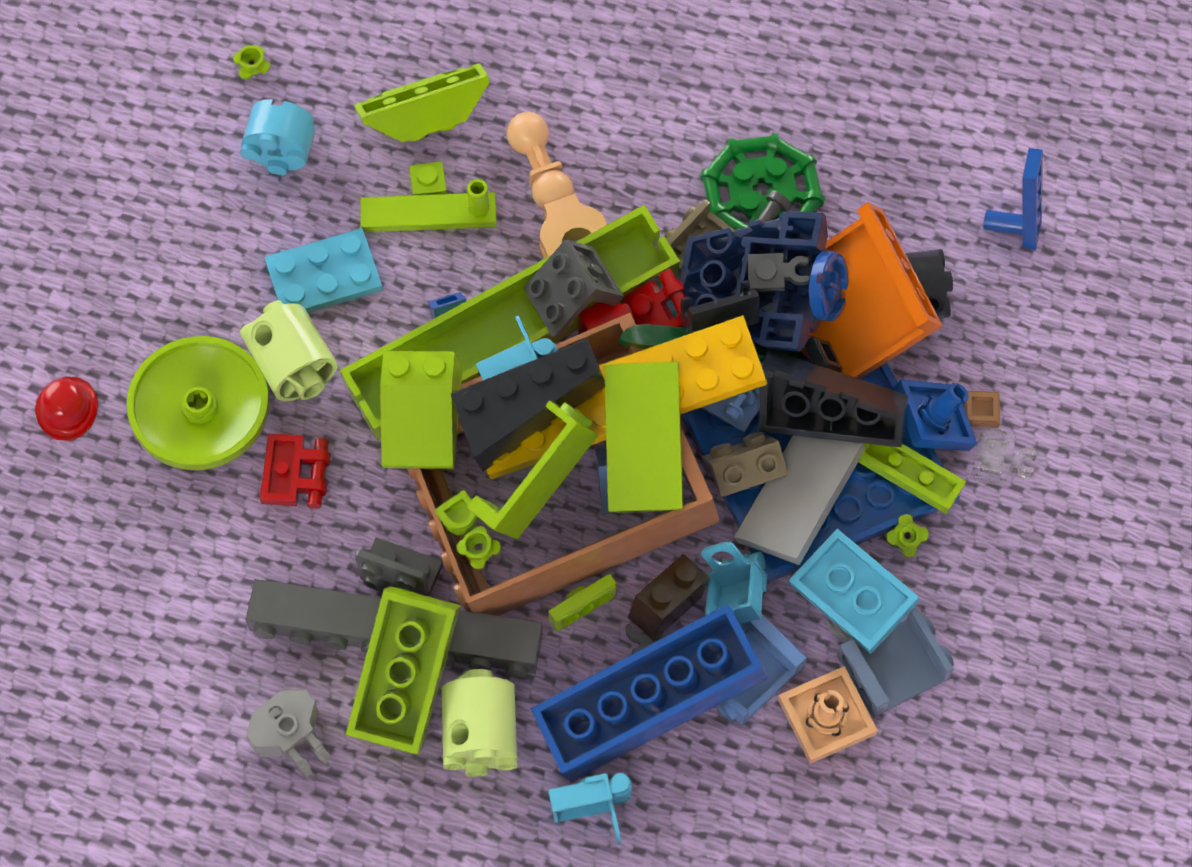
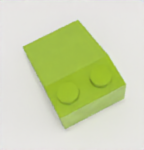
(418, 409)

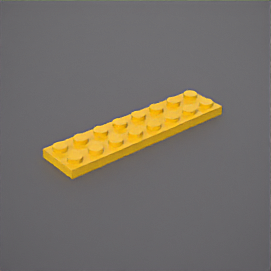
(711, 368)

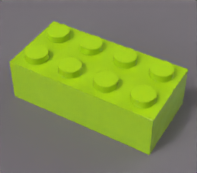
(403, 670)

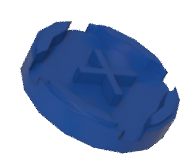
(826, 283)

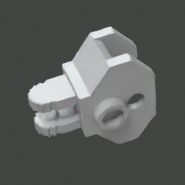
(290, 731)

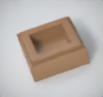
(983, 409)

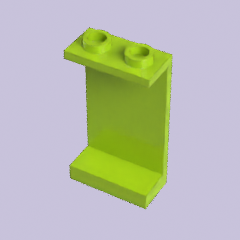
(543, 478)

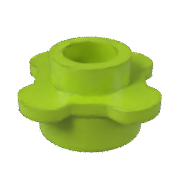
(248, 54)
(917, 535)
(476, 537)

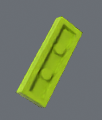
(914, 474)

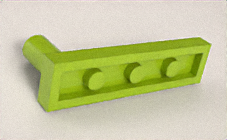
(430, 212)

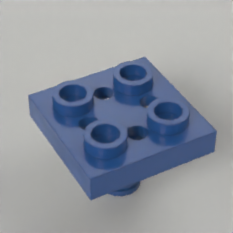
(941, 413)

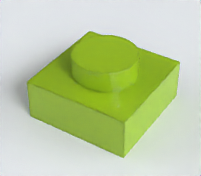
(427, 178)

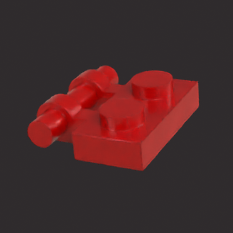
(650, 304)
(283, 470)

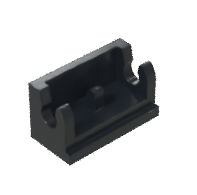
(721, 310)

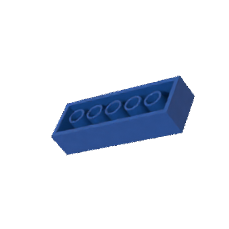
(648, 693)

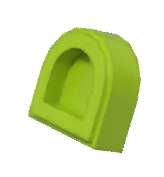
(456, 515)

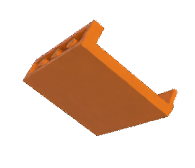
(884, 298)

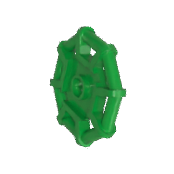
(765, 170)

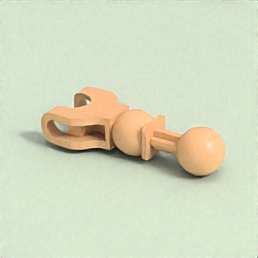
(550, 186)

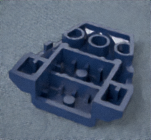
(719, 263)

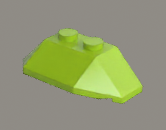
(425, 105)

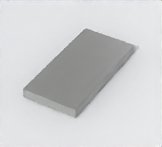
(796, 505)

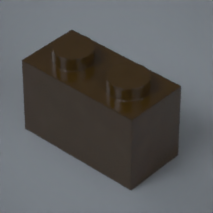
(668, 597)

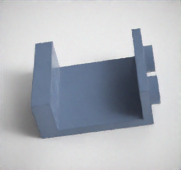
(900, 666)

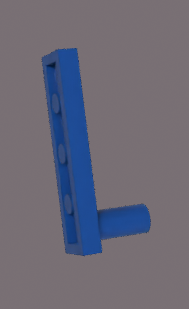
(1030, 220)

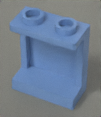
(780, 661)

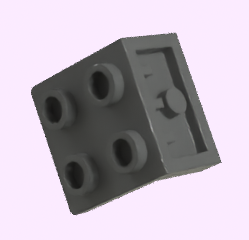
(568, 284)
(397, 567)

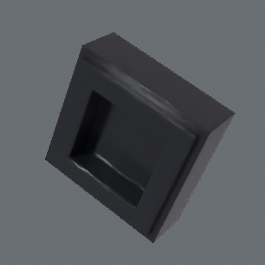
(822, 354)

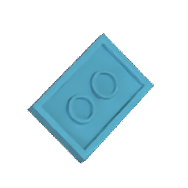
(325, 272)
(854, 591)

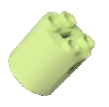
(289, 351)
(479, 723)

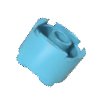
(278, 136)

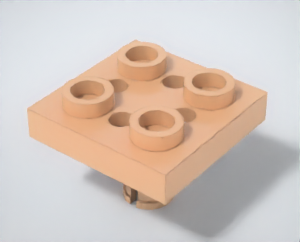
(826, 716)

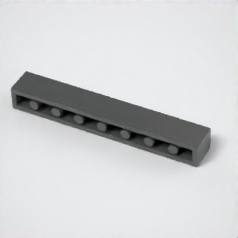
(349, 620)

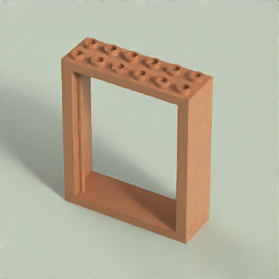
(585, 562)

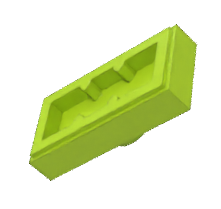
(582, 602)

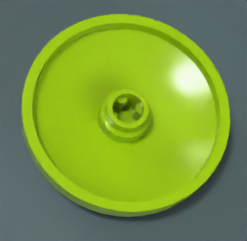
(198, 403)

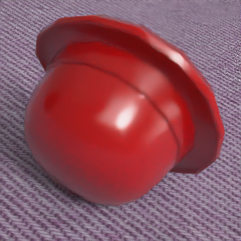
(66, 408)

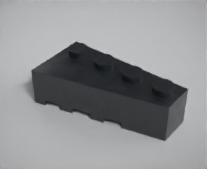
(512, 404)
(828, 404)

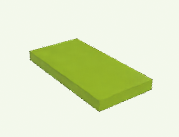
(643, 437)

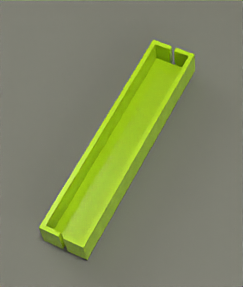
(489, 321)

